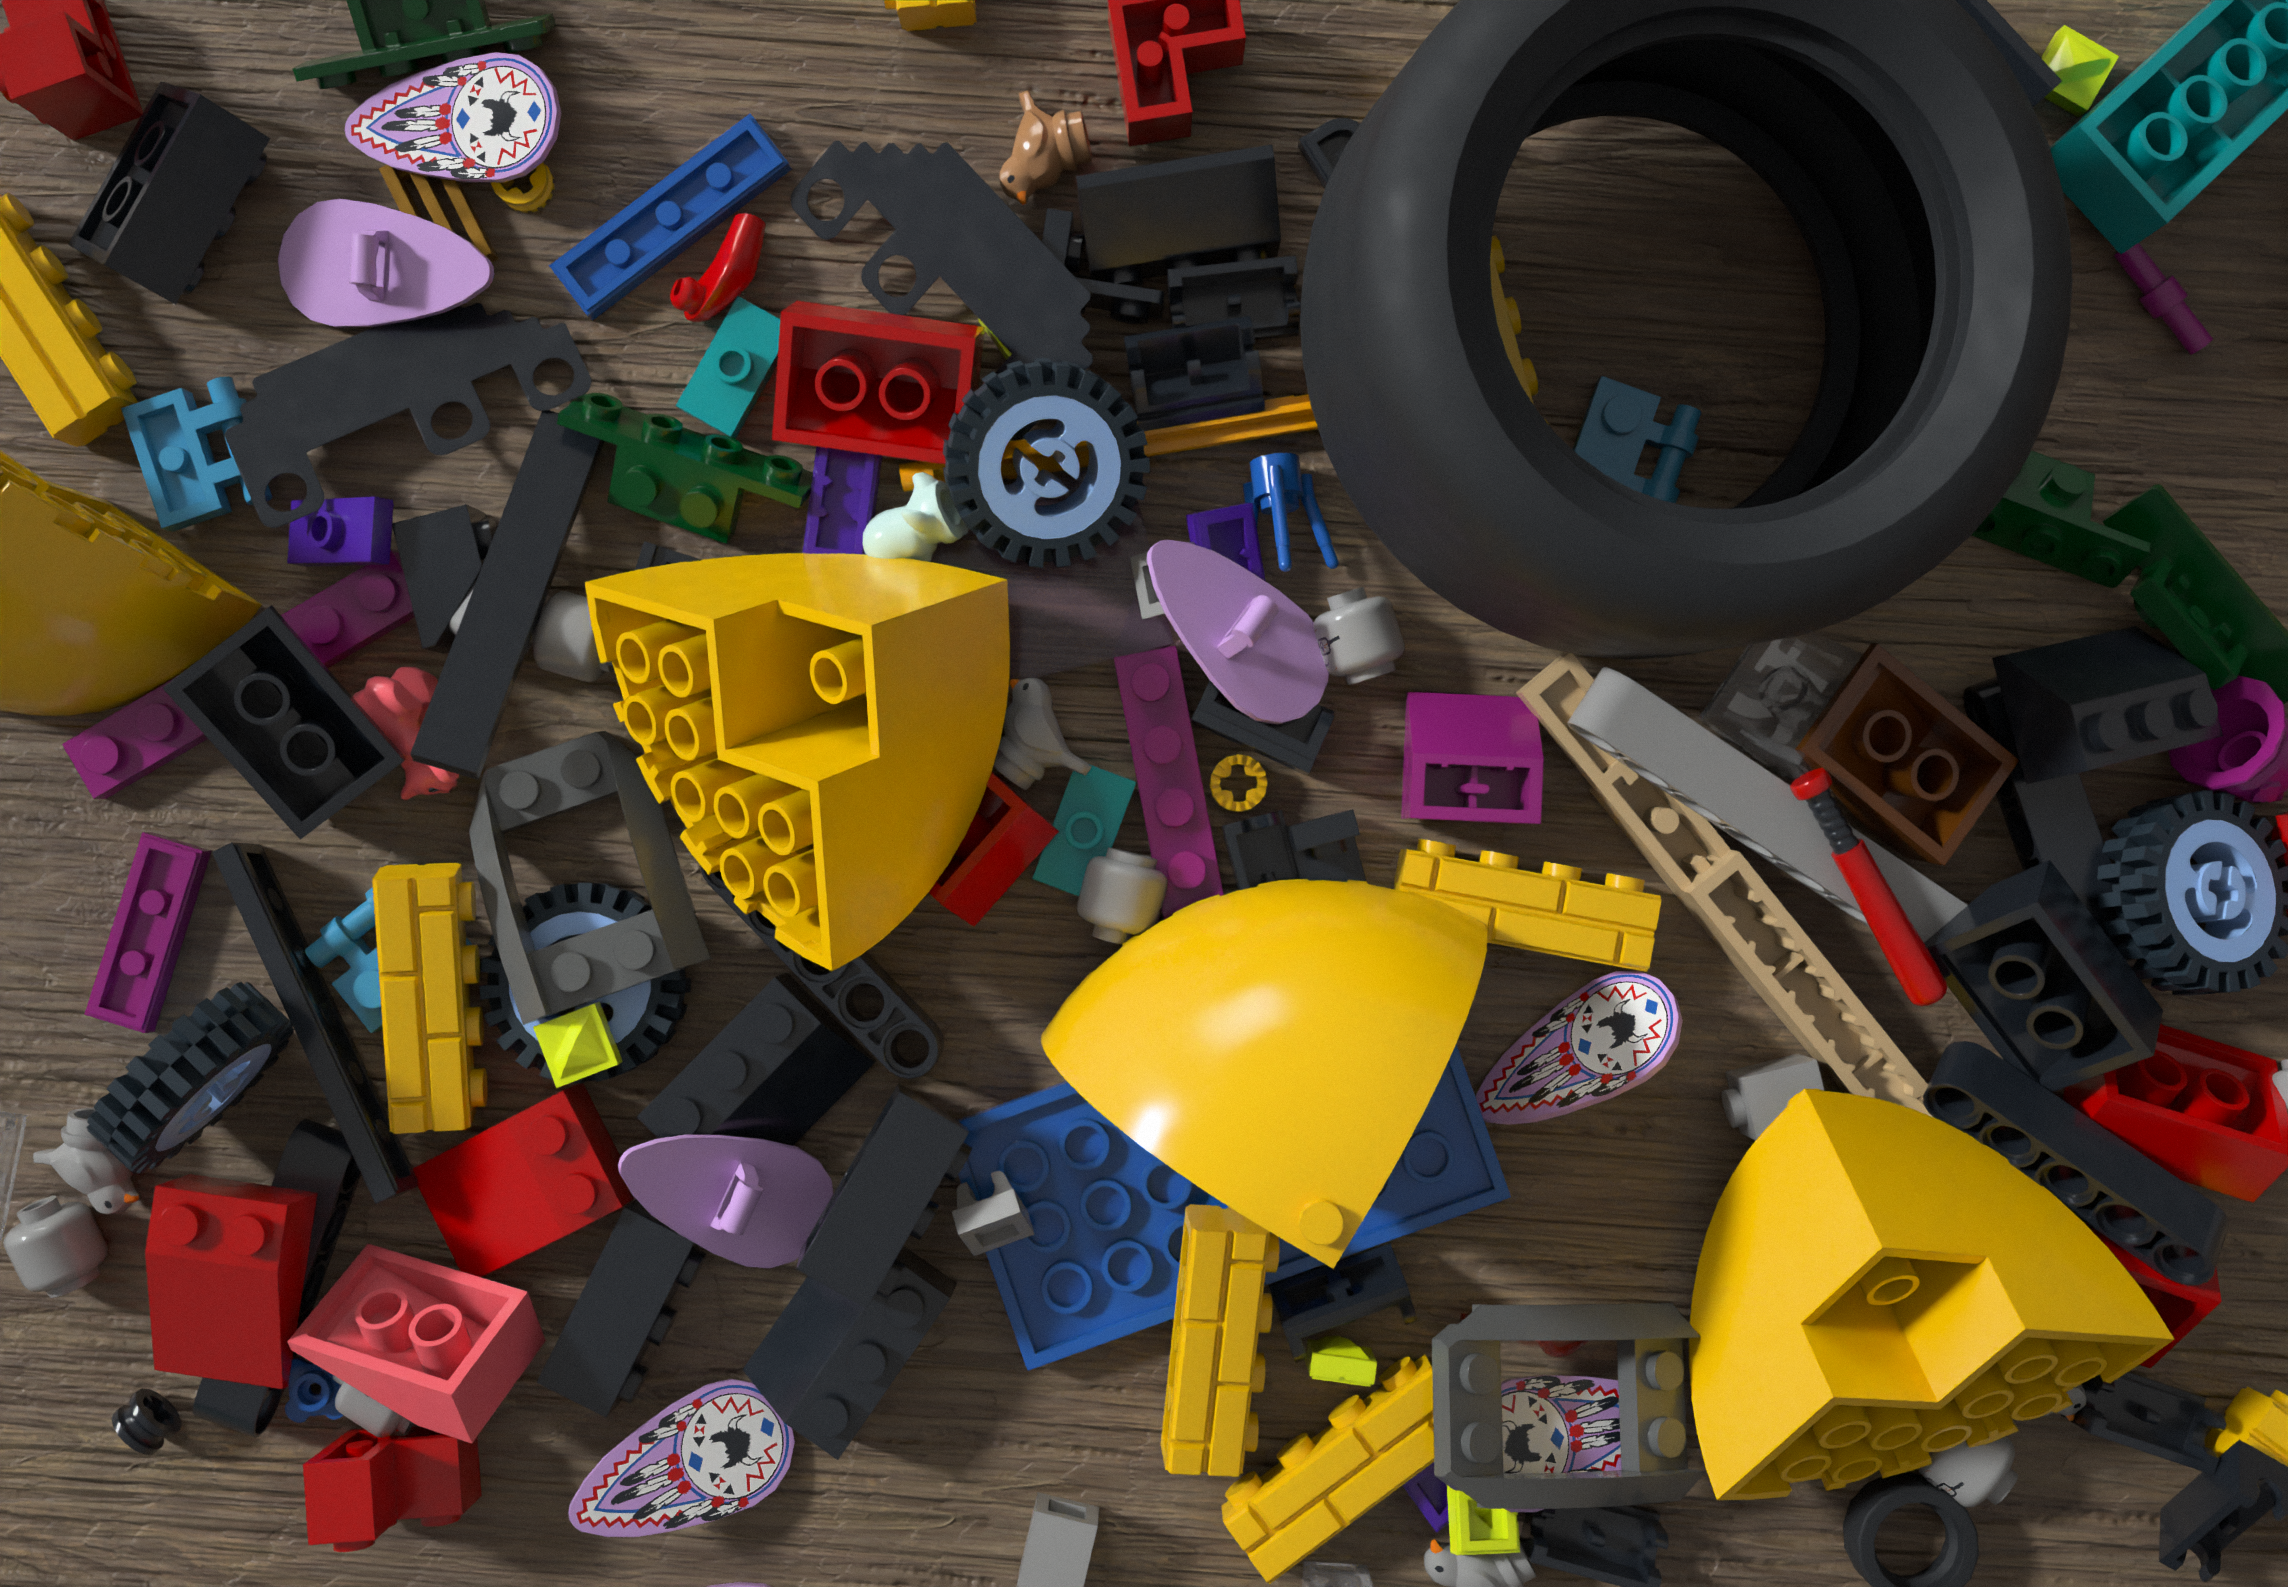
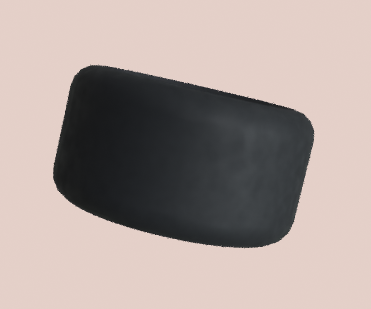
(1934, 267)

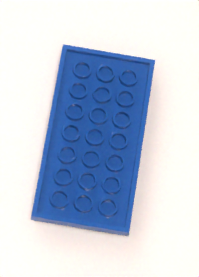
(1115, 1213)

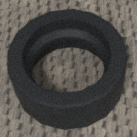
(1875, 1502)

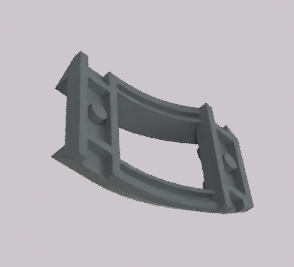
(607, 957)
(1650, 1405)

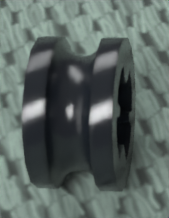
(146, 1421)

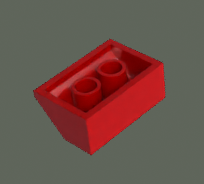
(872, 380)
(2196, 1112)

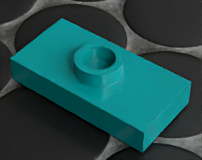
(733, 369)
(1086, 827)

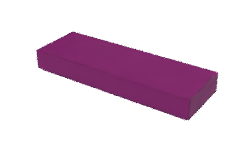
(148, 932)

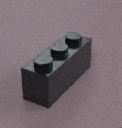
(621, 1312)

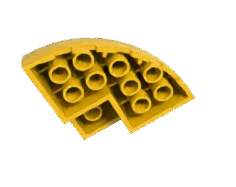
(97, 601)
(813, 725)
(1277, 1044)
(1889, 1299)

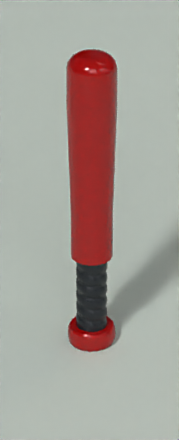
(1882, 910)

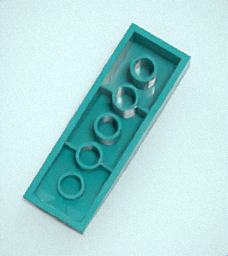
(2177, 119)

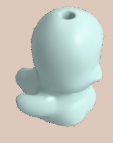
(918, 526)

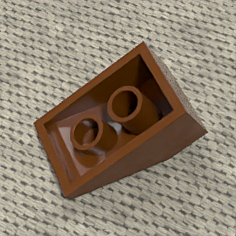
(1905, 758)

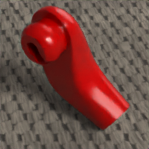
(726, 276)

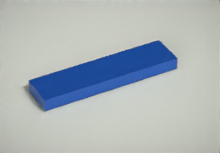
(670, 217)

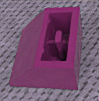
(1471, 759)

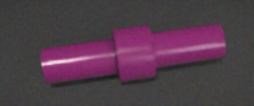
(2164, 298)

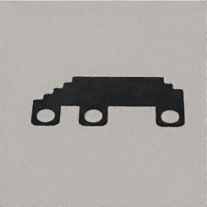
(967, 236)
(379, 375)

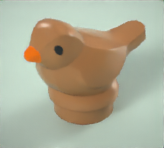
(1043, 150)

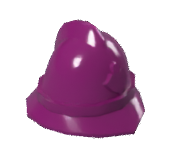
(2253, 749)

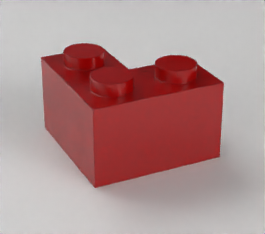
(1155, 50)
(66, 66)
(370, 1482)

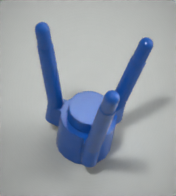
(1277, 487)

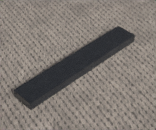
(507, 599)
(316, 1020)

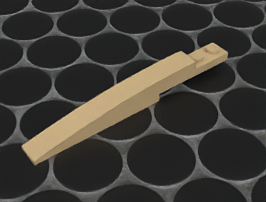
(1732, 906)

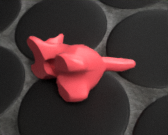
(398, 710)

